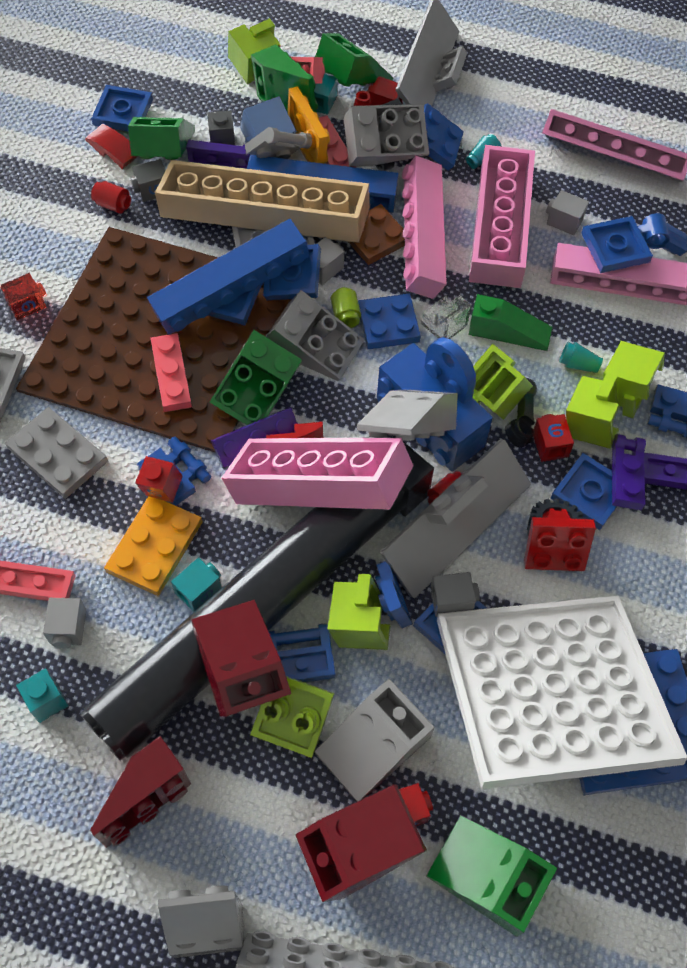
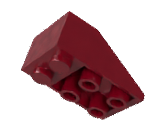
(240, 658)
(144, 786)
(360, 844)

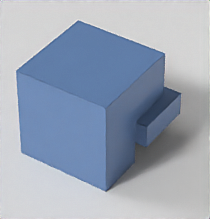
(265, 115)

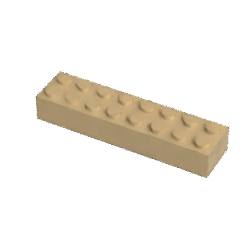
(263, 200)

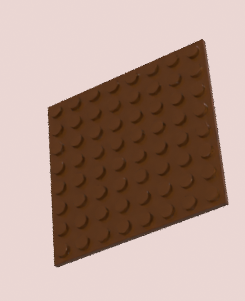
(102, 350)

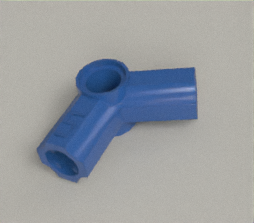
(662, 235)

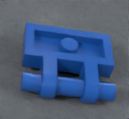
(669, 404)
(195, 470)

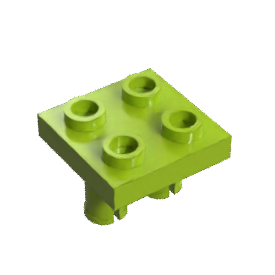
(294, 719)

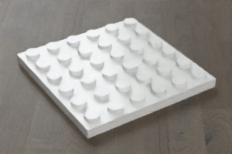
(556, 692)

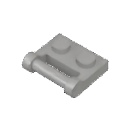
(277, 144)

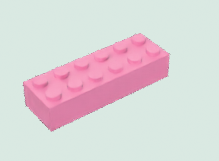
(502, 217)
(319, 472)

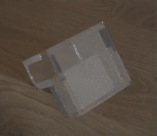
(447, 317)

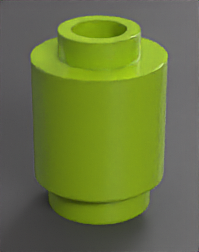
(346, 306)

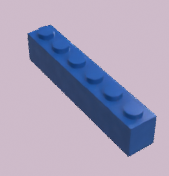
(382, 184)
(229, 276)

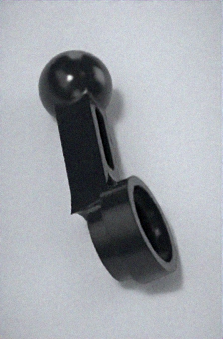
(520, 430)

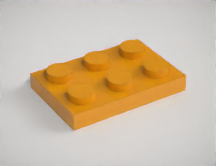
(308, 122)
(153, 545)

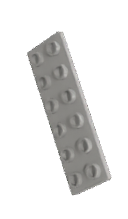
(432, 60)
(455, 518)
(266, 951)

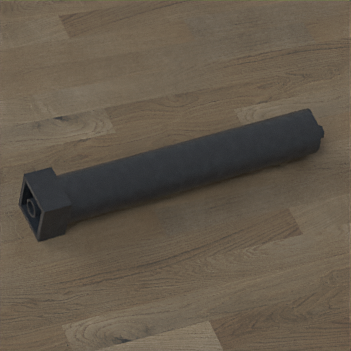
(277, 581)

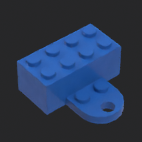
(441, 370)

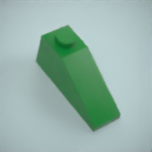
(507, 323)

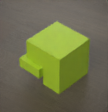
(245, 42)
(635, 373)
(499, 382)
(593, 411)
(357, 615)

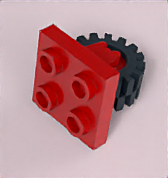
(558, 537)

